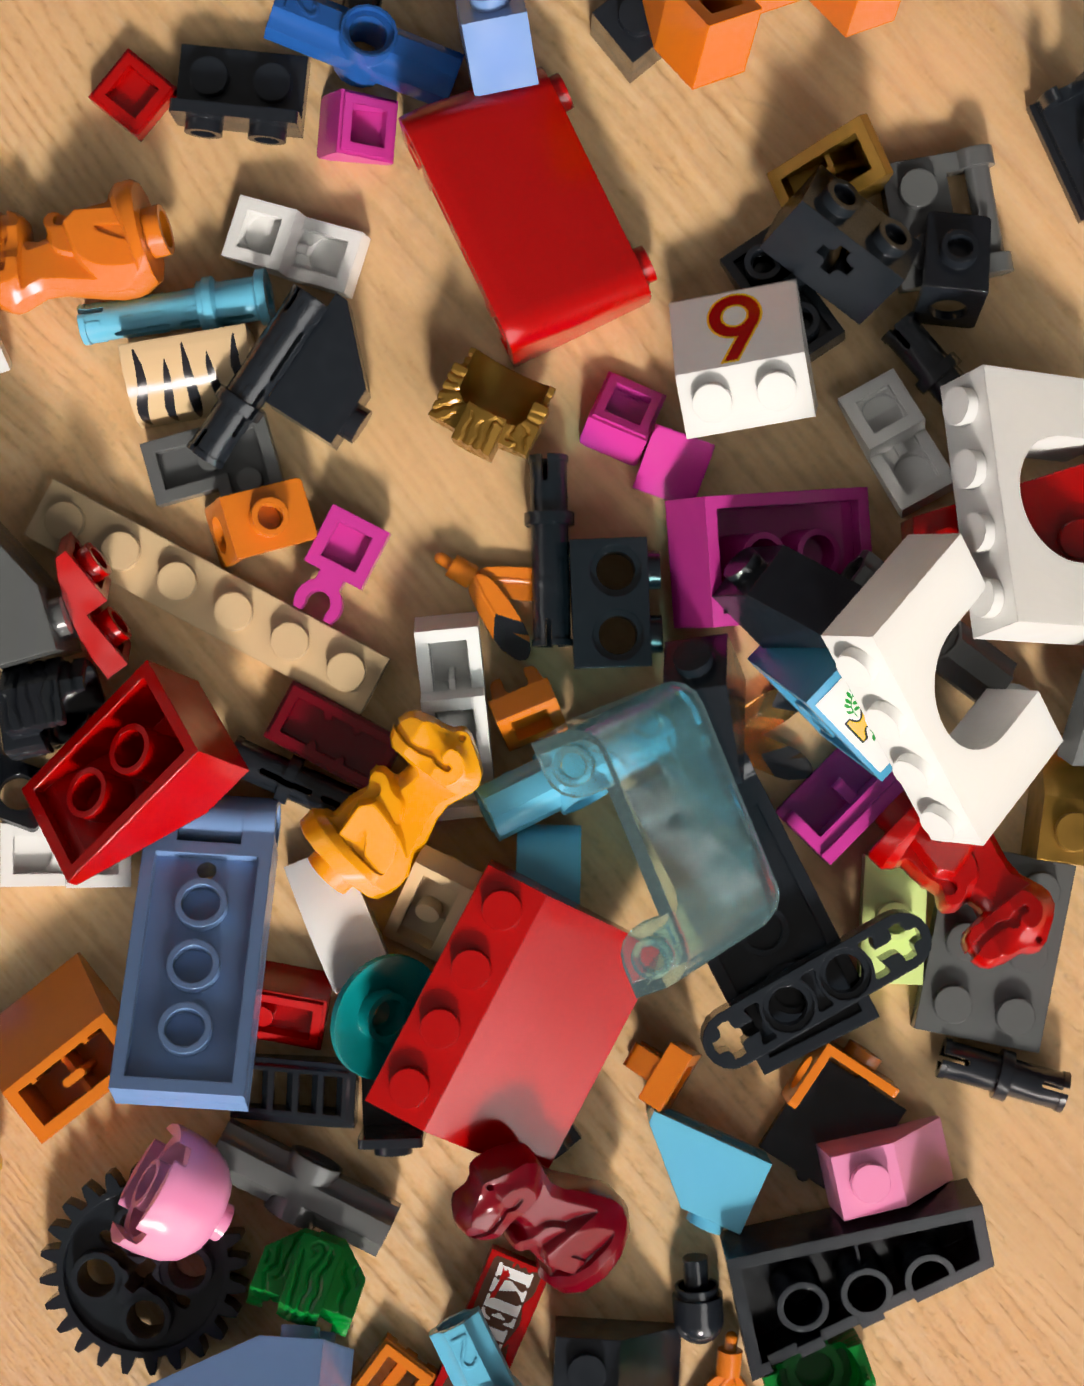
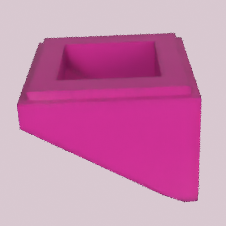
(357, 128)
(622, 419)
(673, 465)

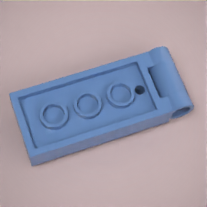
(198, 961)

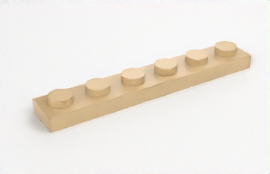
(213, 599)

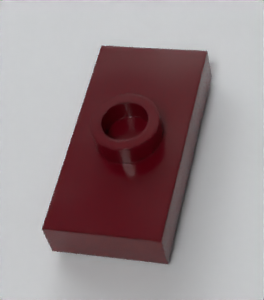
(330, 735)

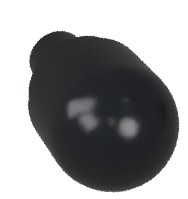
(697, 1302)

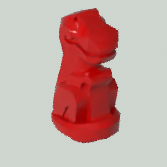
(1009, 908)

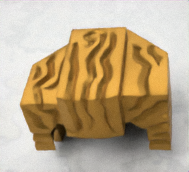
(491, 407)

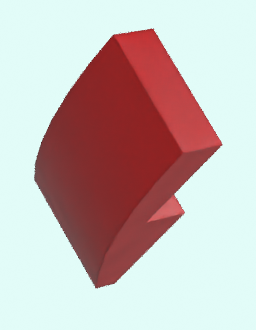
(84, 588)

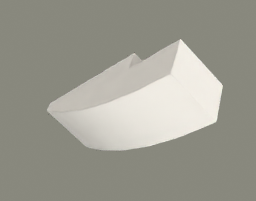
(455, 688)

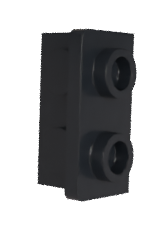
(241, 93)

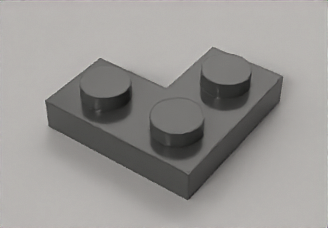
(181, 475)

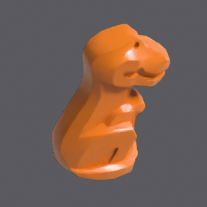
(90, 254)

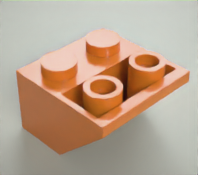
(58, 1047)

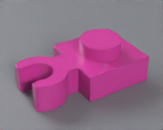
(344, 553)

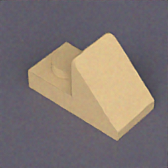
(431, 902)

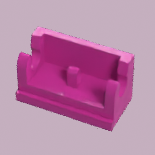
(836, 804)

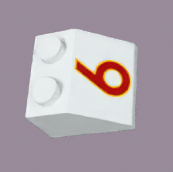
(742, 359)

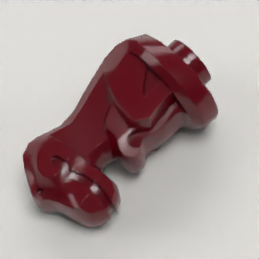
(563, 1218)

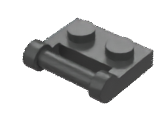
(923, 187)

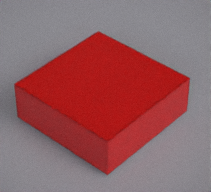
(134, 95)

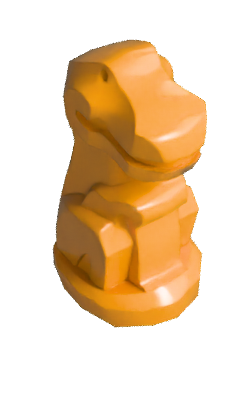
(386, 824)

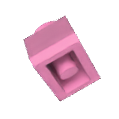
(884, 1167)

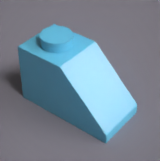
(709, 1170)

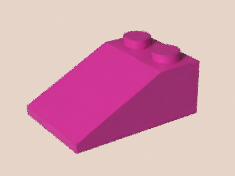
(711, 530)

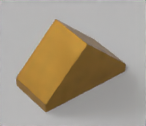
(848, 152)

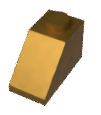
(1055, 814)

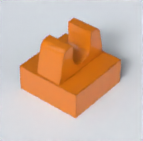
(526, 712)
(664, 1072)

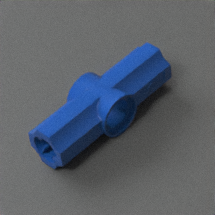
(399, 59)

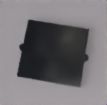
(831, 1109)

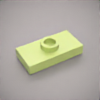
(883, 892)

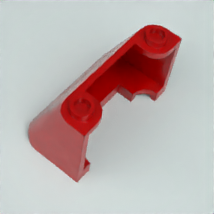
(528, 214)

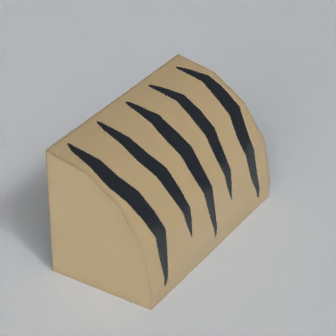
(179, 374)

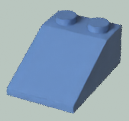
(294, 1358)

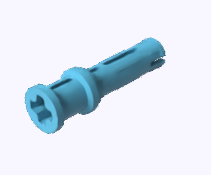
(204, 306)

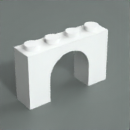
(991, 426)
(889, 655)

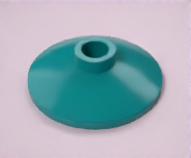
(384, 983)

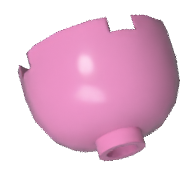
(175, 1198)

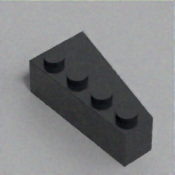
(822, 1275)

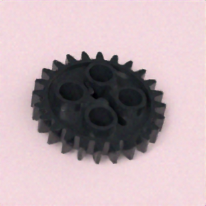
(108, 1311)

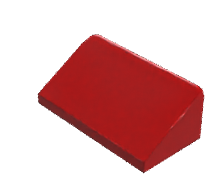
(294, 1005)

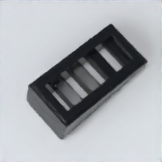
(347, 1094)

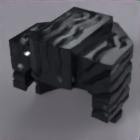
(46, 704)

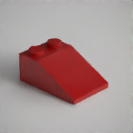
(133, 772)

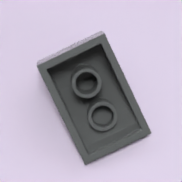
(31, 609)

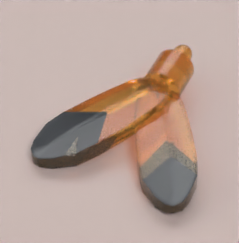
(766, 753)

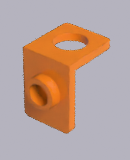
(260, 521)
(852, 1056)

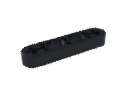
(820, 998)

